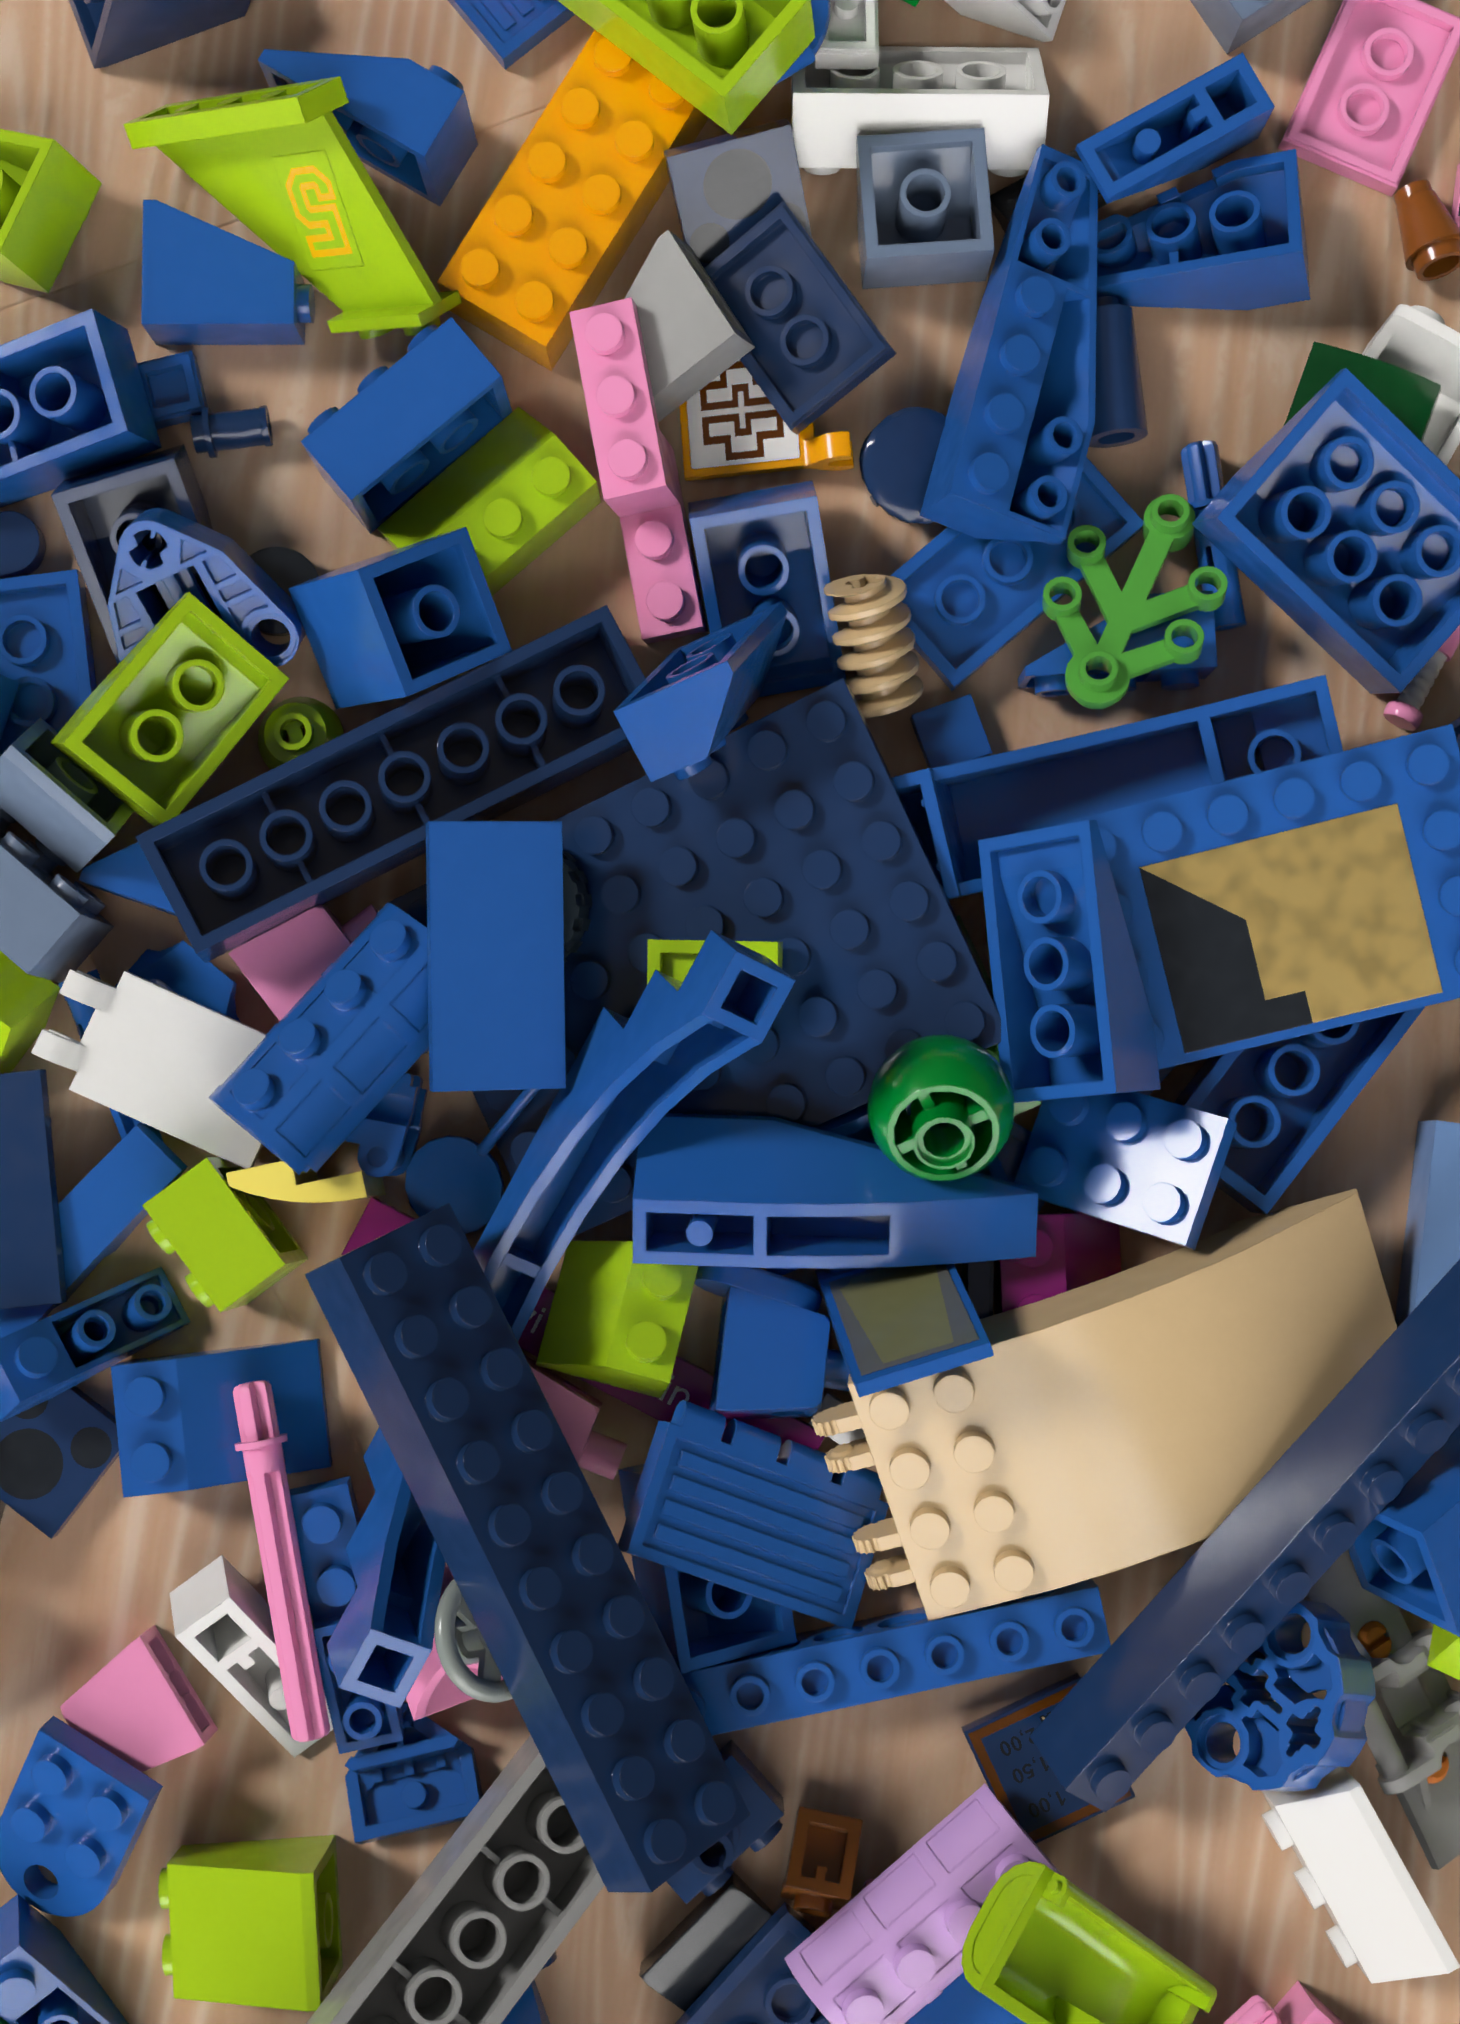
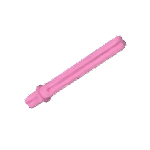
(281, 1560)

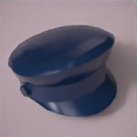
(900, 459)

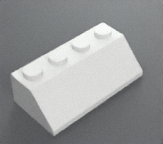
(921, 93)

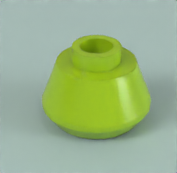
(290, 717)

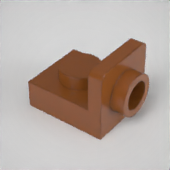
(821, 1861)

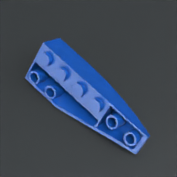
(1028, 370)
(810, 1199)

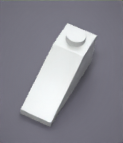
(234, 1639)

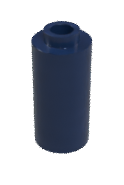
(1119, 391)

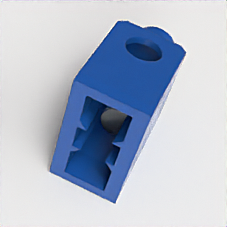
(772, 1359)

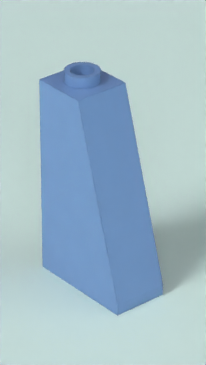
(1432, 1214)

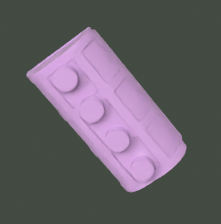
(908, 1927)

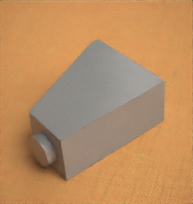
(683, 324)

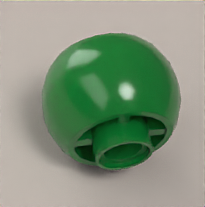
(957, 1108)

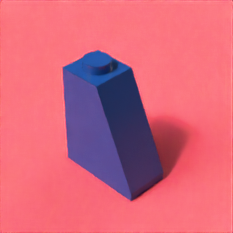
(217, 286)

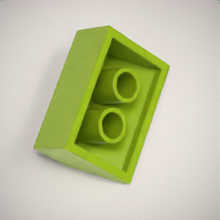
(510, 492)

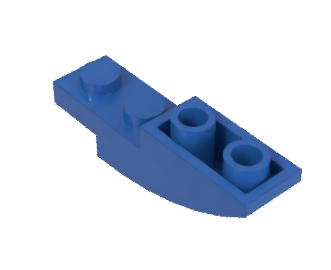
(324, 1525)

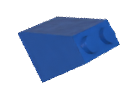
(401, 620)
(1415, 1543)

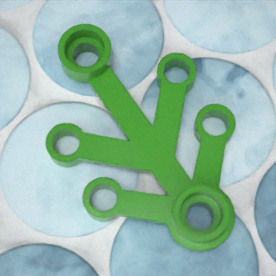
(1130, 609)

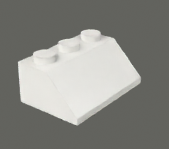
(1359, 1880)

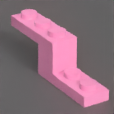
(638, 470)

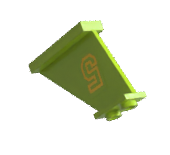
(304, 192)

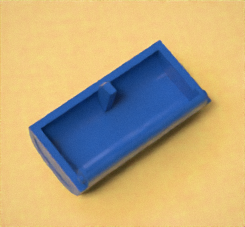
(337, 1046)

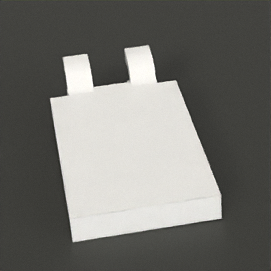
(156, 1060)

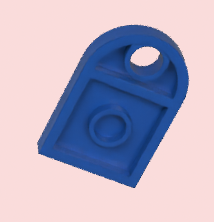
(76, 1816)

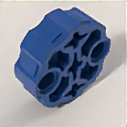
(1299, 1735)

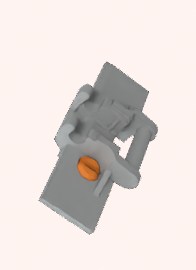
(1414, 1714)

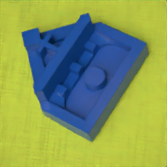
(411, 1782)

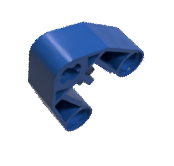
(232, 578)

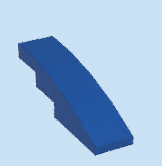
(104, 1212)

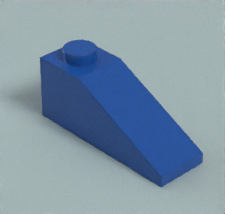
(1179, 131)

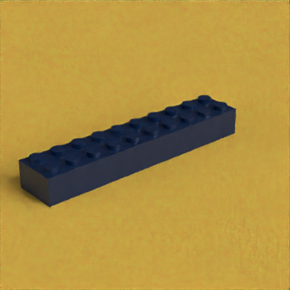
(530, 1551)

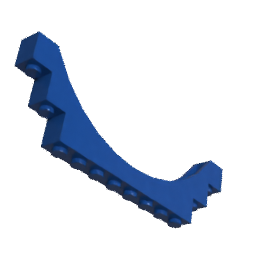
(611, 1101)

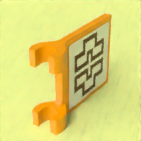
(738, 432)

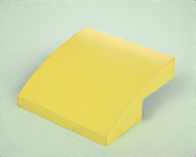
(282, 1183)

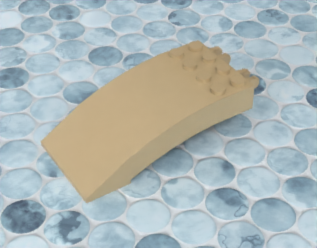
(1116, 1410)

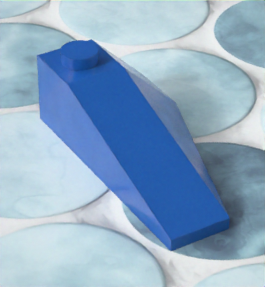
(1215, 245)

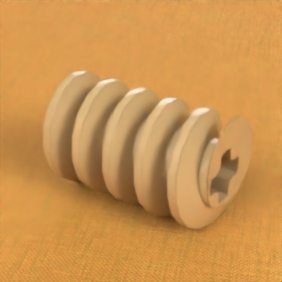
(878, 642)

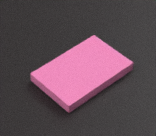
(1373, 89)

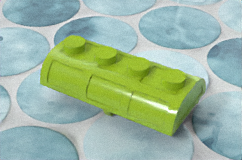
(1070, 1960)

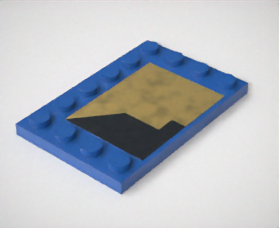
(1294, 895)

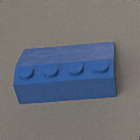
(1349, 534)

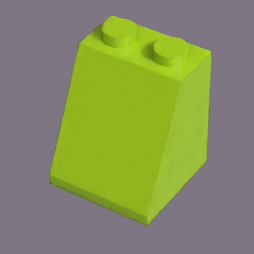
(253, 1922)

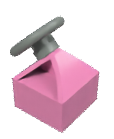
(459, 1660)

